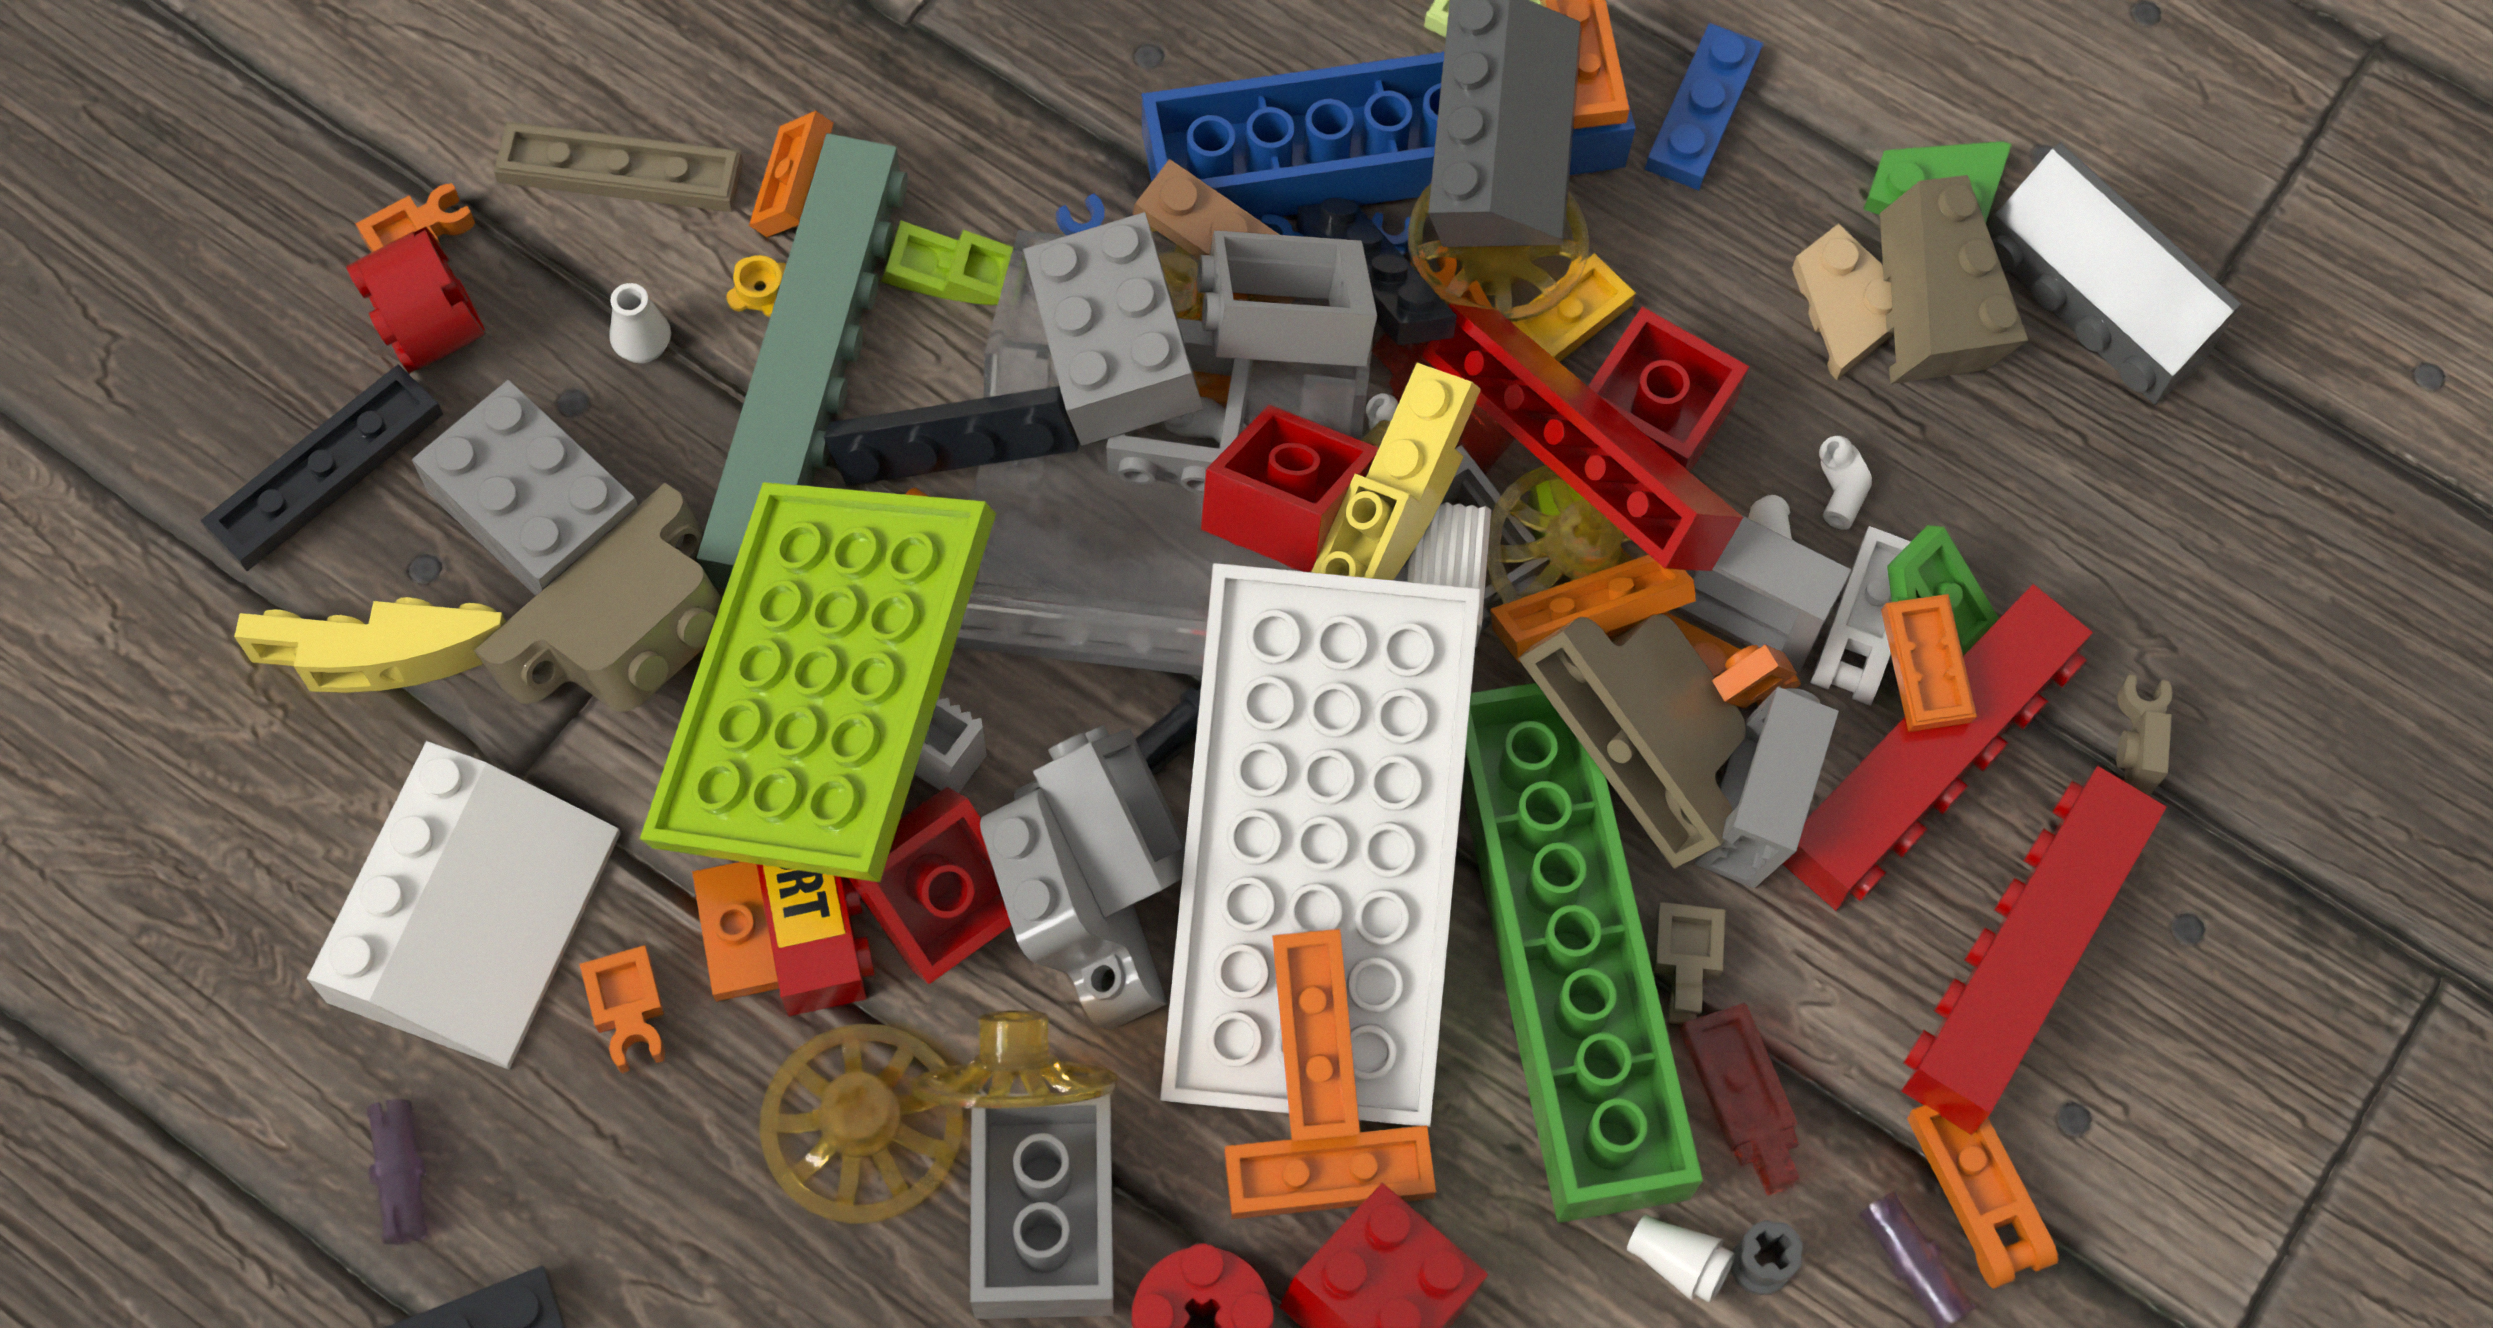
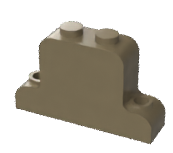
(616, 615)
(1647, 722)

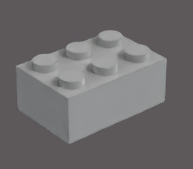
(1112, 329)
(522, 487)
(1042, 1211)

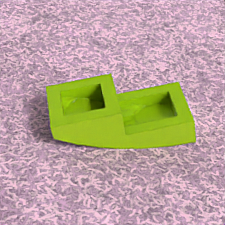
(947, 267)

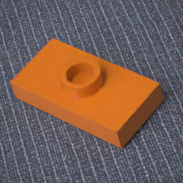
(1928, 663)
(734, 930)

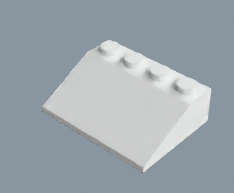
(464, 907)

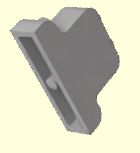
(1059, 917)

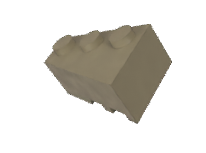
(1945, 284)

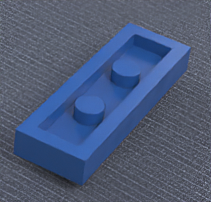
(1703, 106)

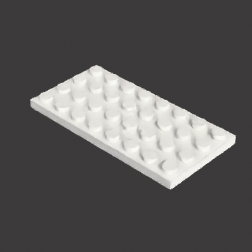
(1315, 808)

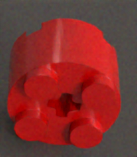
(416, 299)
(1202, 1283)

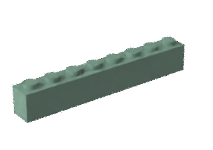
(808, 337)

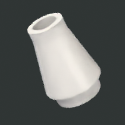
(637, 326)
(1684, 1257)

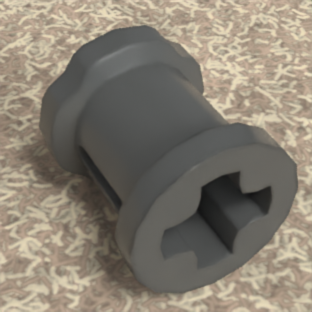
(1772, 1276)

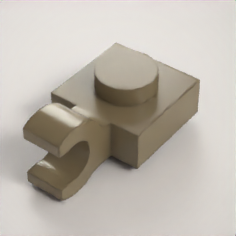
(2147, 745)
(1689, 949)

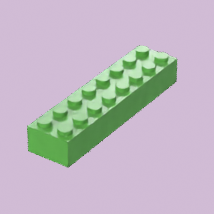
(1574, 962)

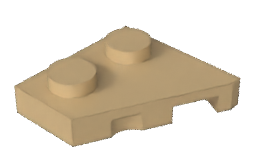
(1844, 297)

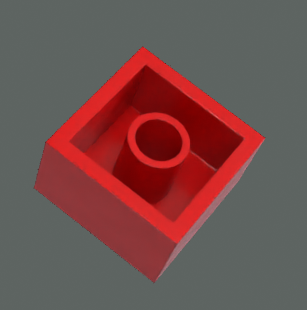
(1670, 385)
(1282, 486)
(937, 887)
(1384, 1273)

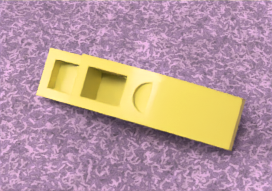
(1406, 483)
(398, 648)

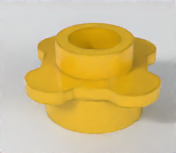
(753, 272)

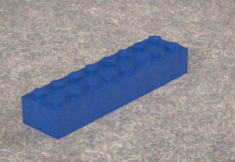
(1324, 135)

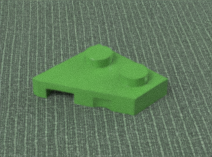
(1905, 167)
(1934, 568)

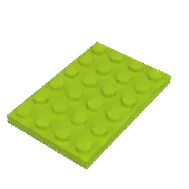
(820, 679)

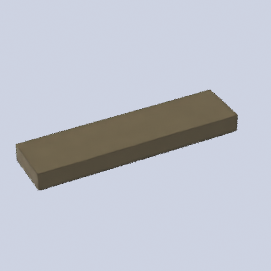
(618, 166)

